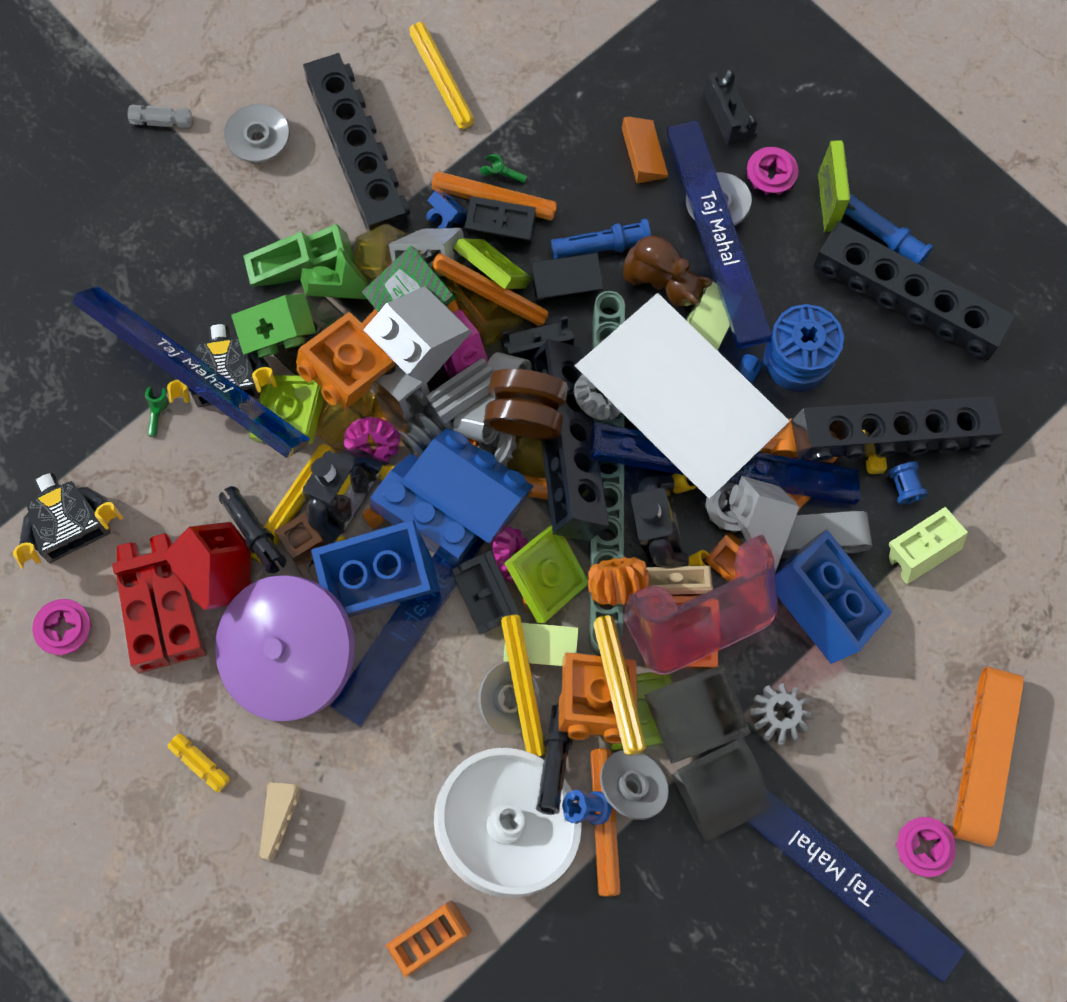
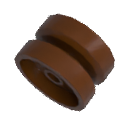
(525, 403)

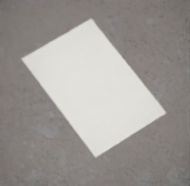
(682, 394)

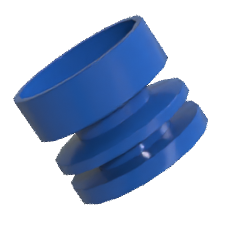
(800, 364)

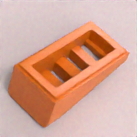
(456, 921)

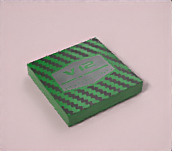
(404, 276)

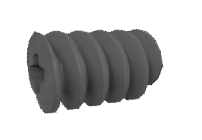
(426, 428)

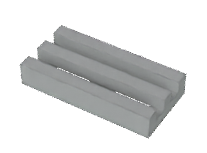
(461, 386)

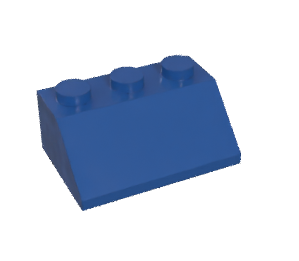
(468, 484)
(400, 504)
(377, 568)
(830, 597)

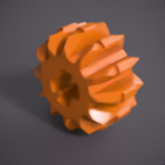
(617, 579)

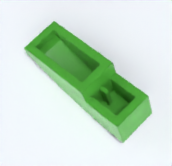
(286, 258)

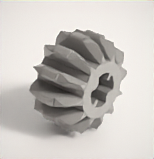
(788, 726)

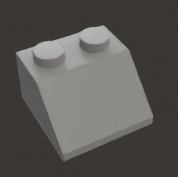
(418, 333)
(765, 511)

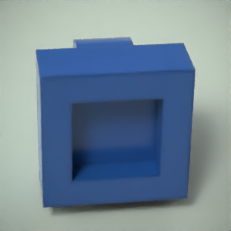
(448, 208)

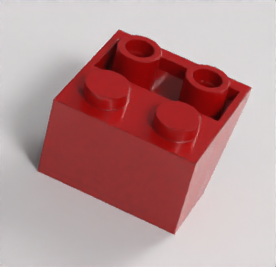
(211, 563)

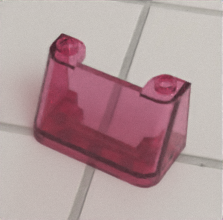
(683, 634)

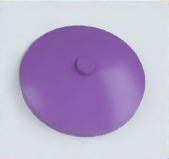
(284, 648)

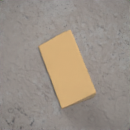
(682, 579)

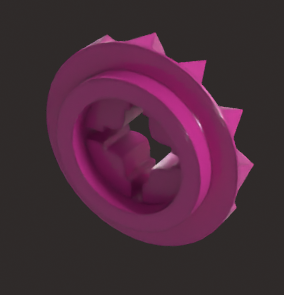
(785, 167)
(381, 431)
(504, 544)
(51, 616)
(942, 853)

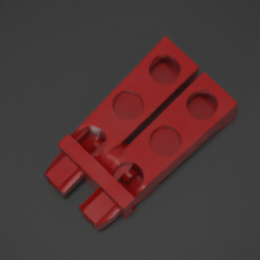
(138, 582)

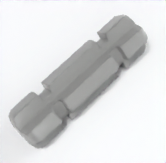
(160, 116)

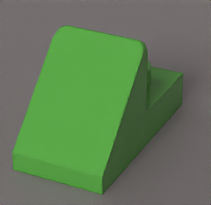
(342, 282)

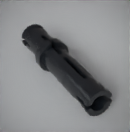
(258, 539)
(554, 766)

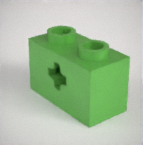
(274, 324)

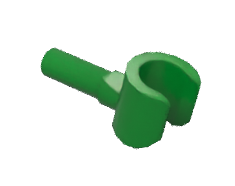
(499, 167)
(156, 407)

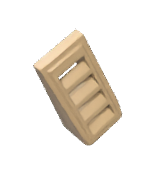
(279, 807)

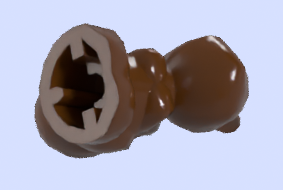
(659, 263)

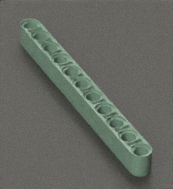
(613, 483)

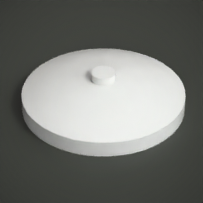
(492, 826)

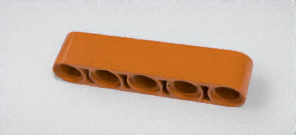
(988, 757)

